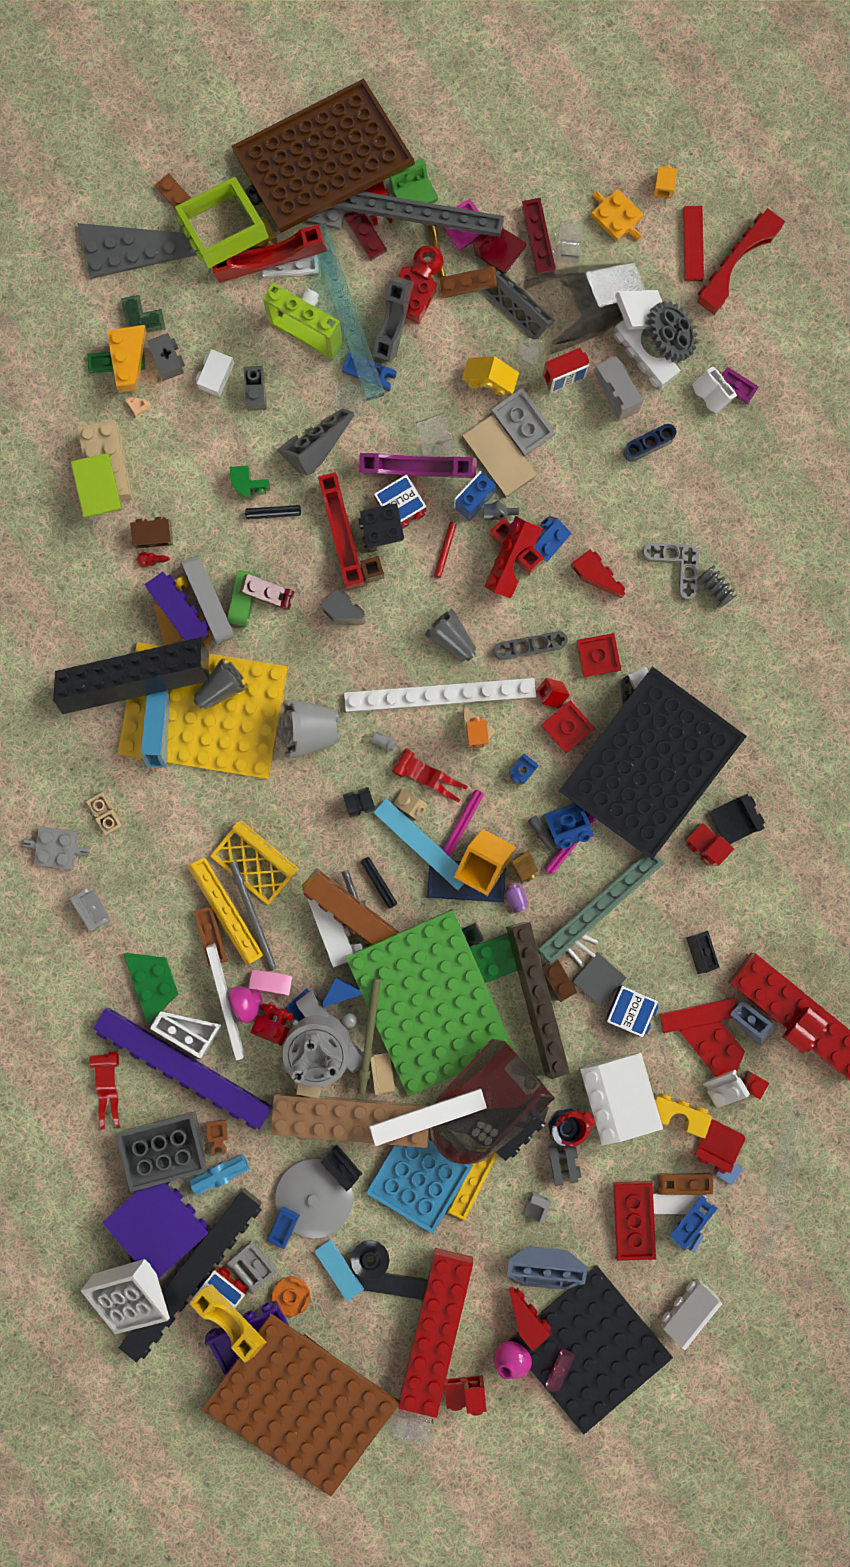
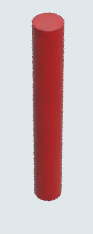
(445, 549)

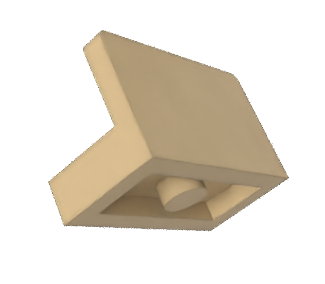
(382, 1073)

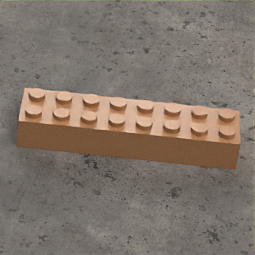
(339, 1118)

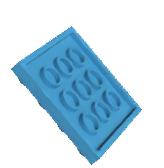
(418, 1183)

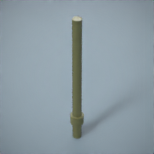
(364, 1072)

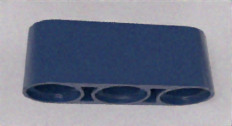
(654, 435)

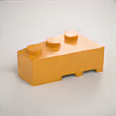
(126, 355)

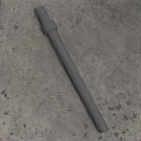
(239, 881)

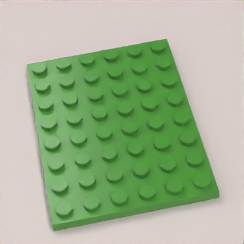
(429, 1001)

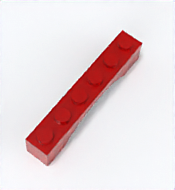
(763, 232)
(301, 245)
(341, 531)

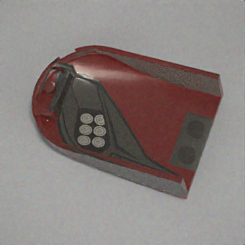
(512, 1102)

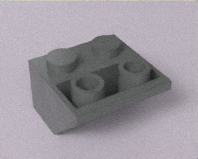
(341, 610)

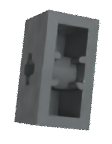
(159, 348)

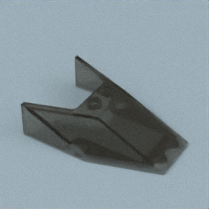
(594, 294)

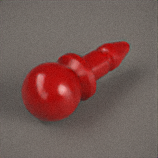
(145, 559)

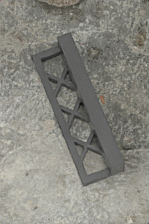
(524, 302)

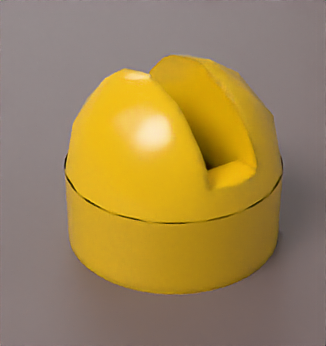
(180, 582)

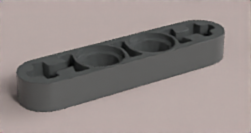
(530, 643)

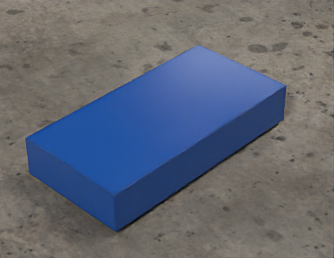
(283, 1227)

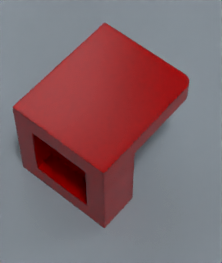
(552, 693)

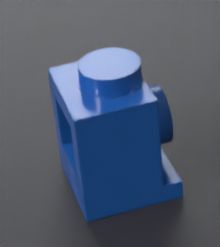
(525, 762)

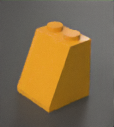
(484, 861)

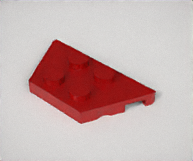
(715, 1047)

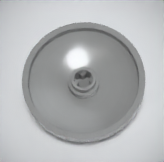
(314, 1196)

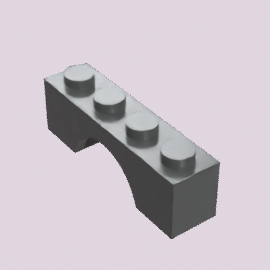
(397, 302)

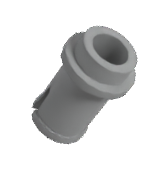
(384, 741)

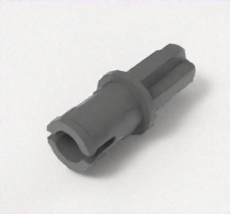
(542, 832)

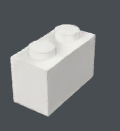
(214, 373)

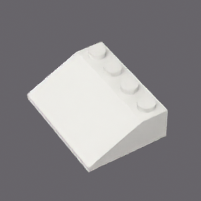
(621, 1098)
(127, 1296)

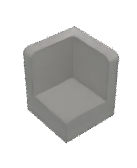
(537, 1207)

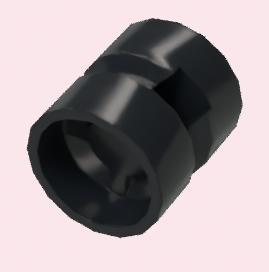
(359, 802)

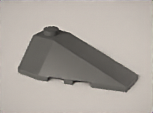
(310, 451)

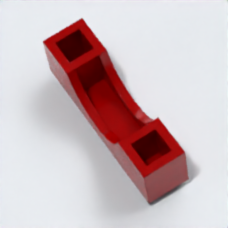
(520, 536)

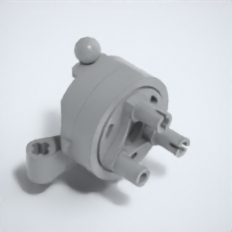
(320, 1045)

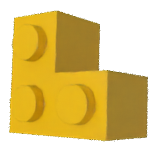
(490, 373)

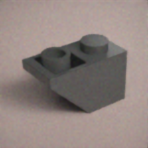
(254, 388)

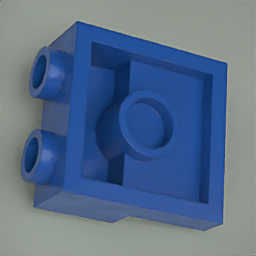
(569, 826)

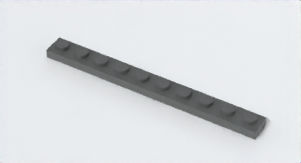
(424, 213)

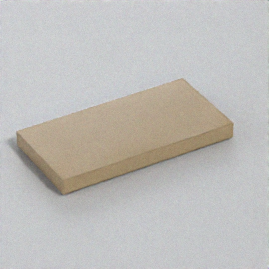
(499, 455)

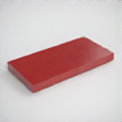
(634, 1220)

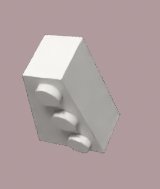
(186, 1032)

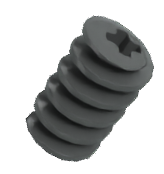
(716, 587)

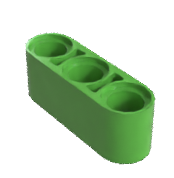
(240, 603)

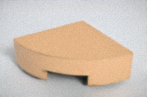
(138, 405)

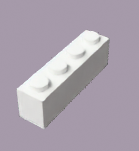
(333, 935)

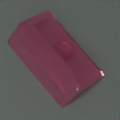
(560, 1370)

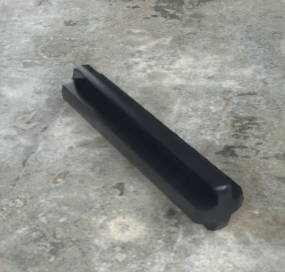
(273, 512)
(379, 882)

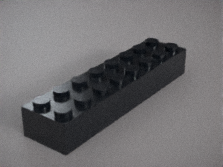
(131, 675)

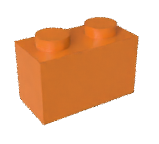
(477, 733)

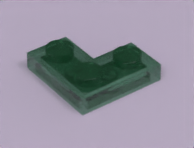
(135, 316)

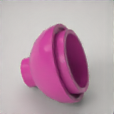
(244, 1003)
(511, 1360)

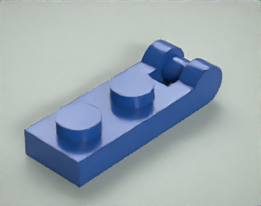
(692, 1223)

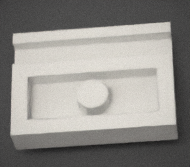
(726, 1089)

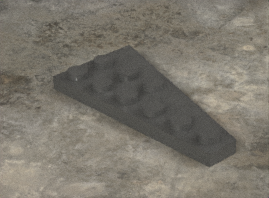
(123, 249)

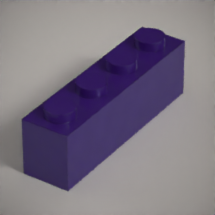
(175, 607)

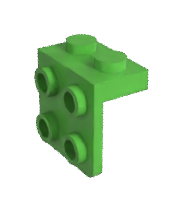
(414, 184)

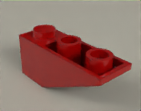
(594, 573)
(529, 1325)

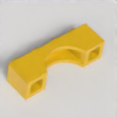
(213, 1306)

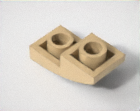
(104, 813)

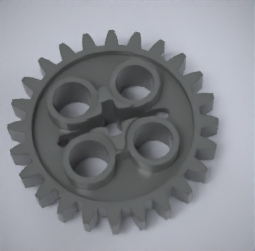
(671, 331)

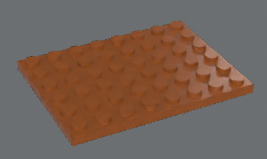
(301, 1406)

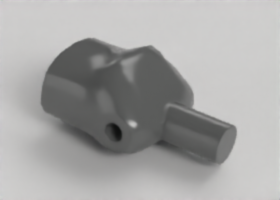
(498, 510)

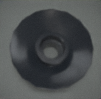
(371, 1270)

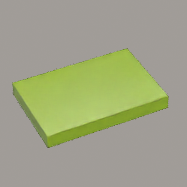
(96, 485)

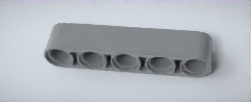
(207, 599)

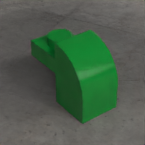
(243, 485)

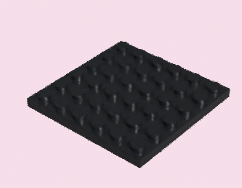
(610, 1347)

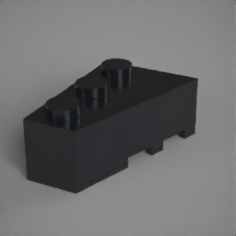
(512, 1147)

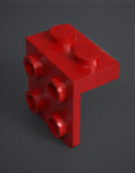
(720, 1147)

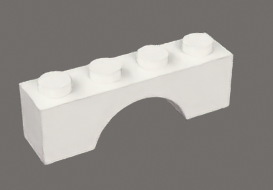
(658, 369)

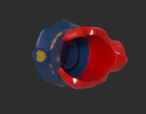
(570, 1127)

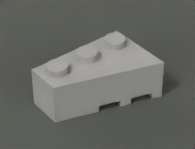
(618, 388)

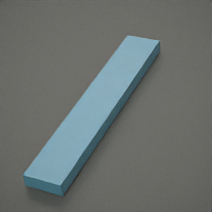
(419, 842)

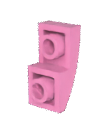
(270, 982)

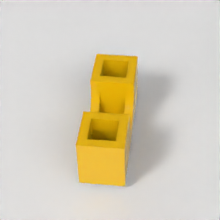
(697, 1119)

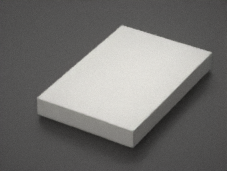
(636, 306)

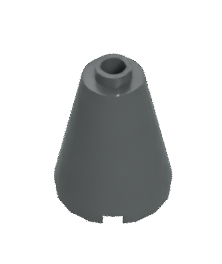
(452, 636)
(222, 684)

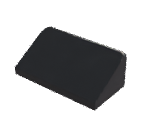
(702, 952)

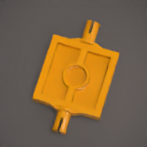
(617, 215)

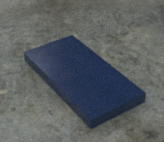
(440, 888)

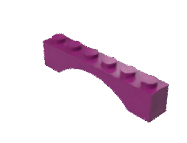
(418, 465)

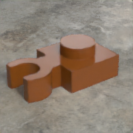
(217, 1134)

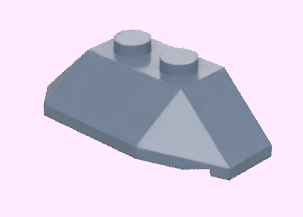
(547, 1268)

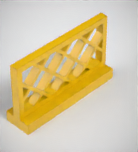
(263, 848)

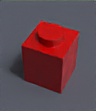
(755, 1085)

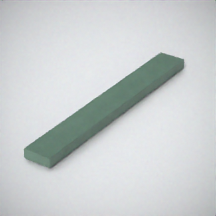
(599, 908)

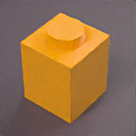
(665, 181)

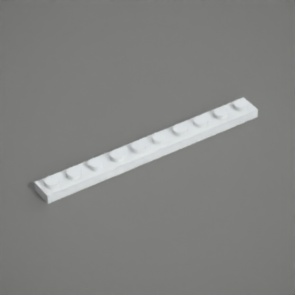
(440, 695)

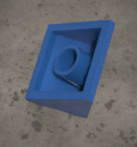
(341, 991)

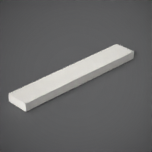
(223, 995)
(427, 1117)

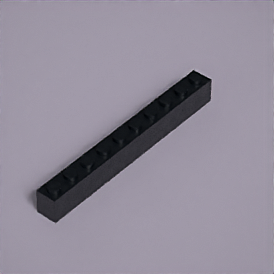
(195, 1269)

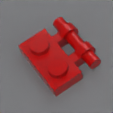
(268, 1029)

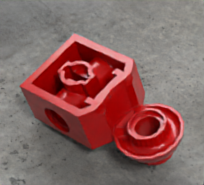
(424, 285)

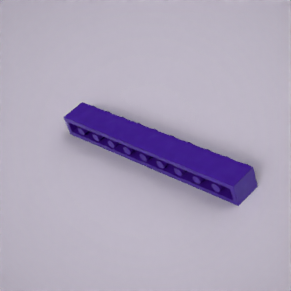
(183, 1068)

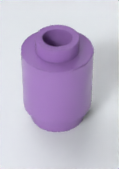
(516, 898)

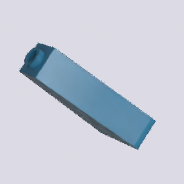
(156, 730)

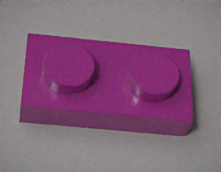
(743, 387)

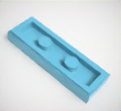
(339, 1270)

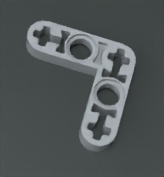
(680, 557)

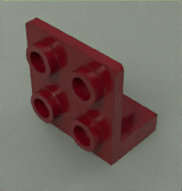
(499, 251)

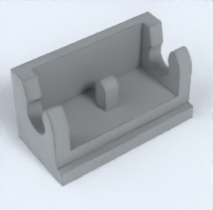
(90, 909)

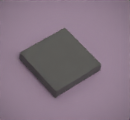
(599, 979)

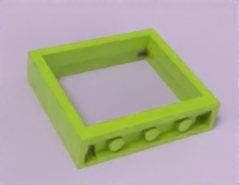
(232, 245)
(303, 321)

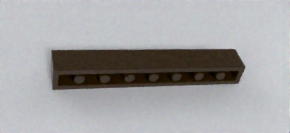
(537, 1000)

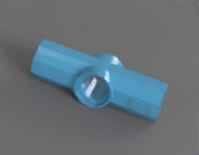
(219, 1174)

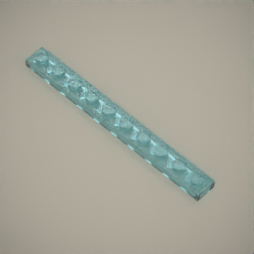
(349, 320)

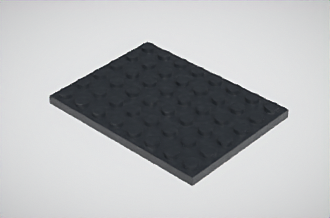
(652, 763)

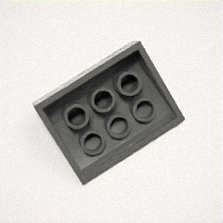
(162, 1151)

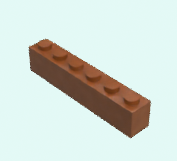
(346, 908)

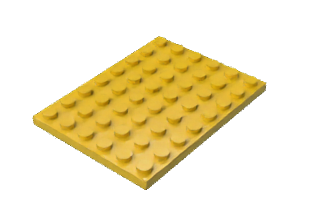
(227, 737)

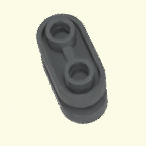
(573, 1172)

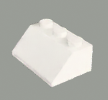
(690, 1313)

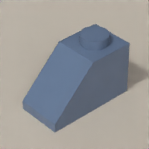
(752, 1023)

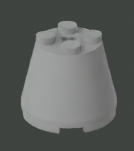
(307, 728)

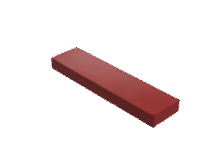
(693, 243)
(697, 1015)

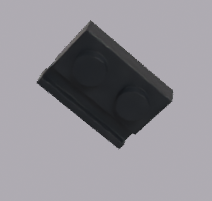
(341, 1168)

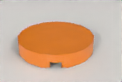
(296, 1295)

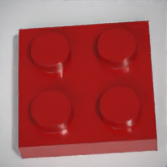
(598, 655)
(568, 726)

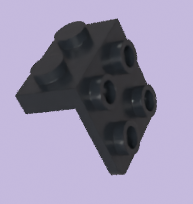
(381, 526)
(737, 818)

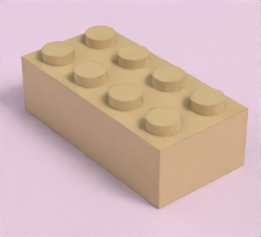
(106, 438)

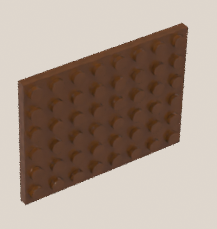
(322, 155)

